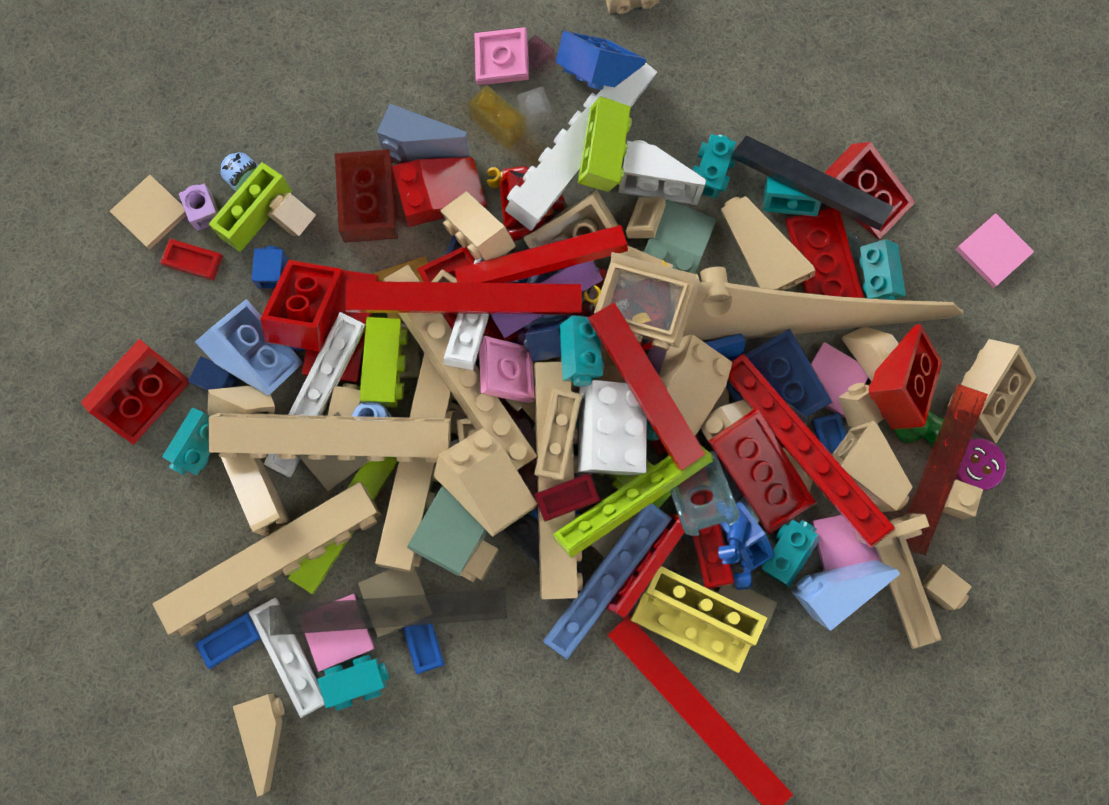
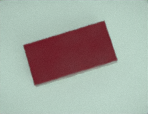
(566, 497)

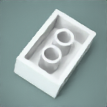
(611, 430)

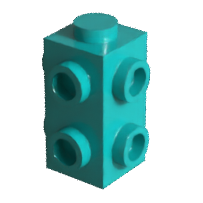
(716, 159)
(882, 270)
(580, 351)
(190, 445)
(791, 552)
(363, 679)

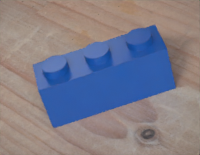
(597, 60)

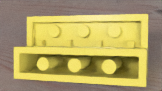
(698, 619)

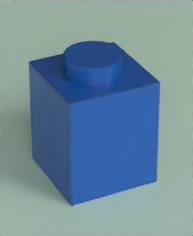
(268, 266)

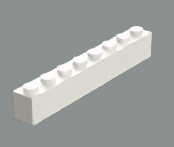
(563, 162)

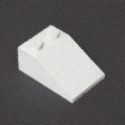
(656, 173)

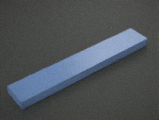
(607, 580)

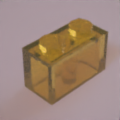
(497, 117)

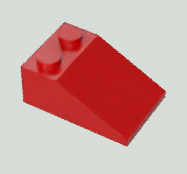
(867, 171)
(433, 184)
(301, 305)
(907, 381)

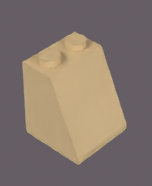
(874, 466)

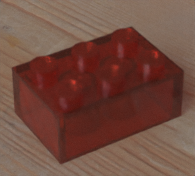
(366, 196)

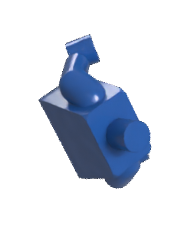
(749, 543)

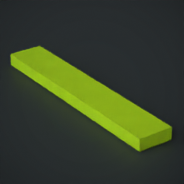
(374, 476)
(625, 503)

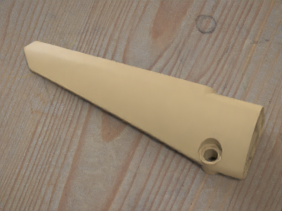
(757, 312)

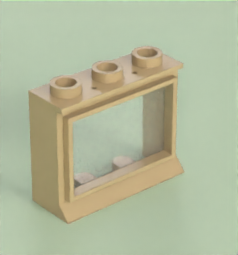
(650, 297)

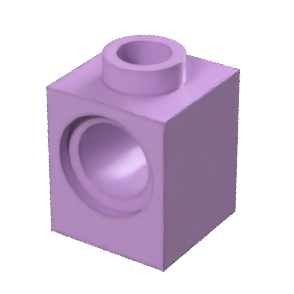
(191, 198)

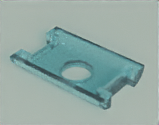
(719, 510)

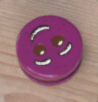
(982, 465)

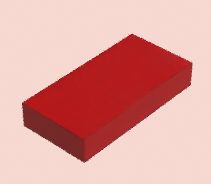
(191, 259)

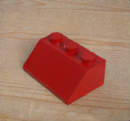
(135, 392)

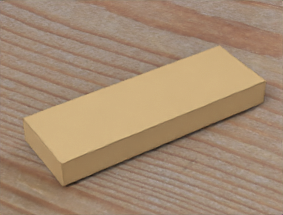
(558, 434)

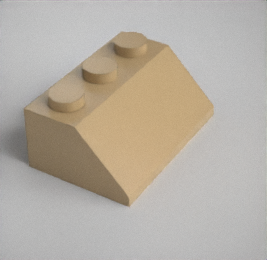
(1006, 378)

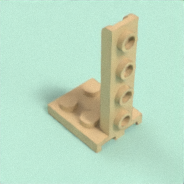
(907, 587)

